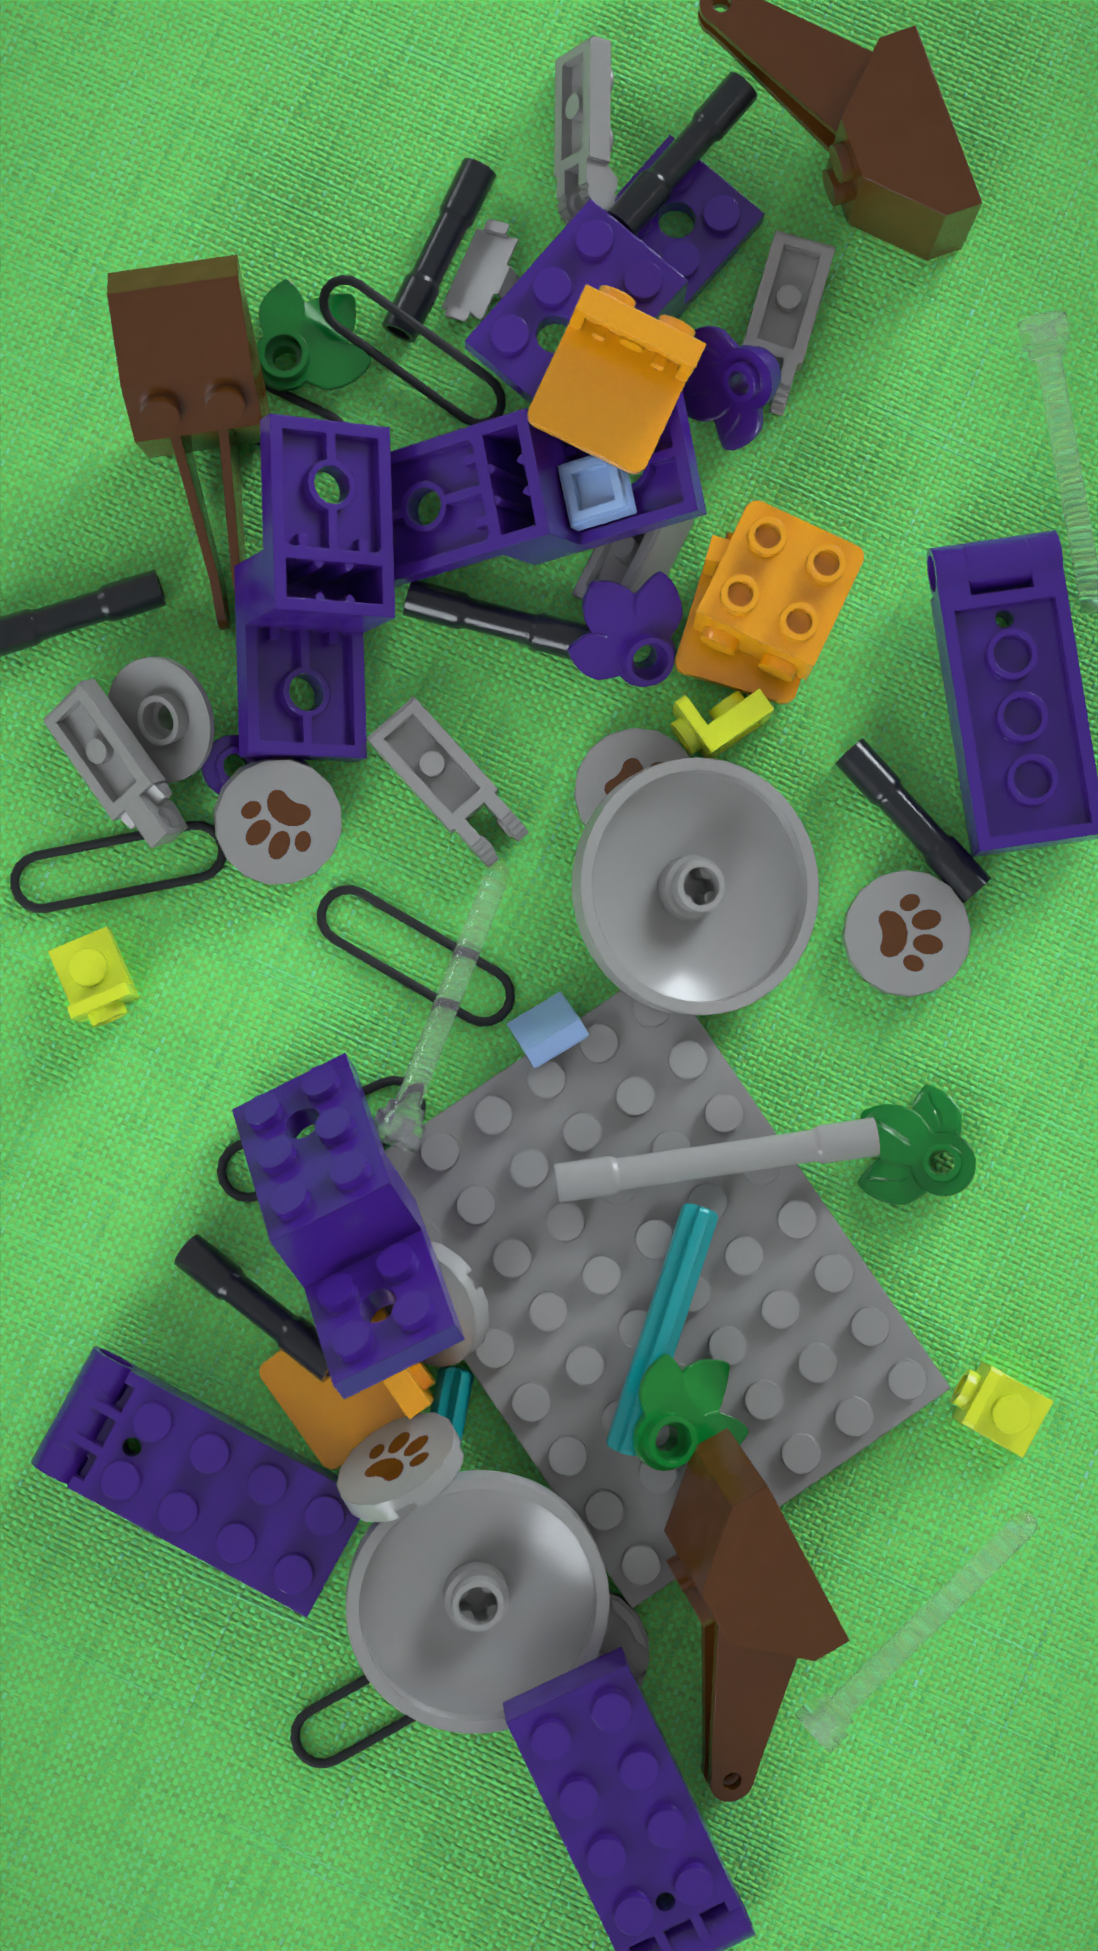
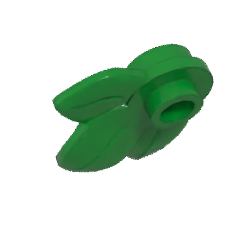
(299, 329)
(909, 1144)
(687, 1404)

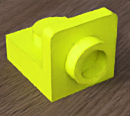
(732, 721)
(94, 978)
(999, 1407)

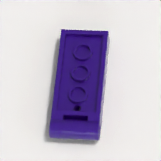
(1014, 693)
(198, 1480)
(626, 1811)

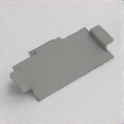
(482, 273)

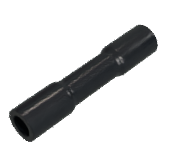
(707, 126)
(455, 216)
(108, 603)
(459, 611)
(886, 791)
(229, 1283)

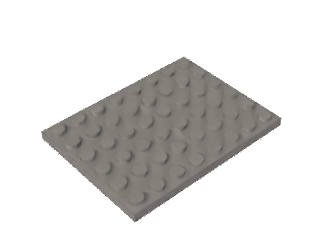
(568, 1284)

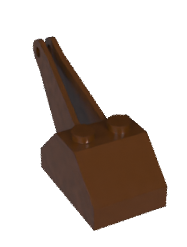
(875, 113)
(192, 382)
(753, 1604)

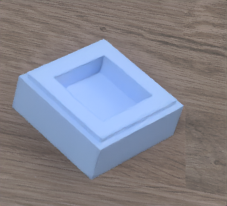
(595, 492)
(547, 1029)

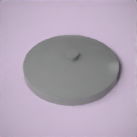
(695, 886)
(475, 1600)

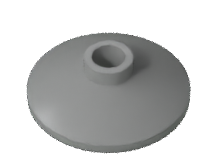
(144, 698)

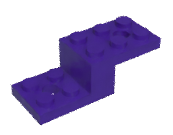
(597, 251)
(508, 500)
(314, 589)
(346, 1226)

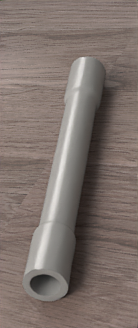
(821, 1144)

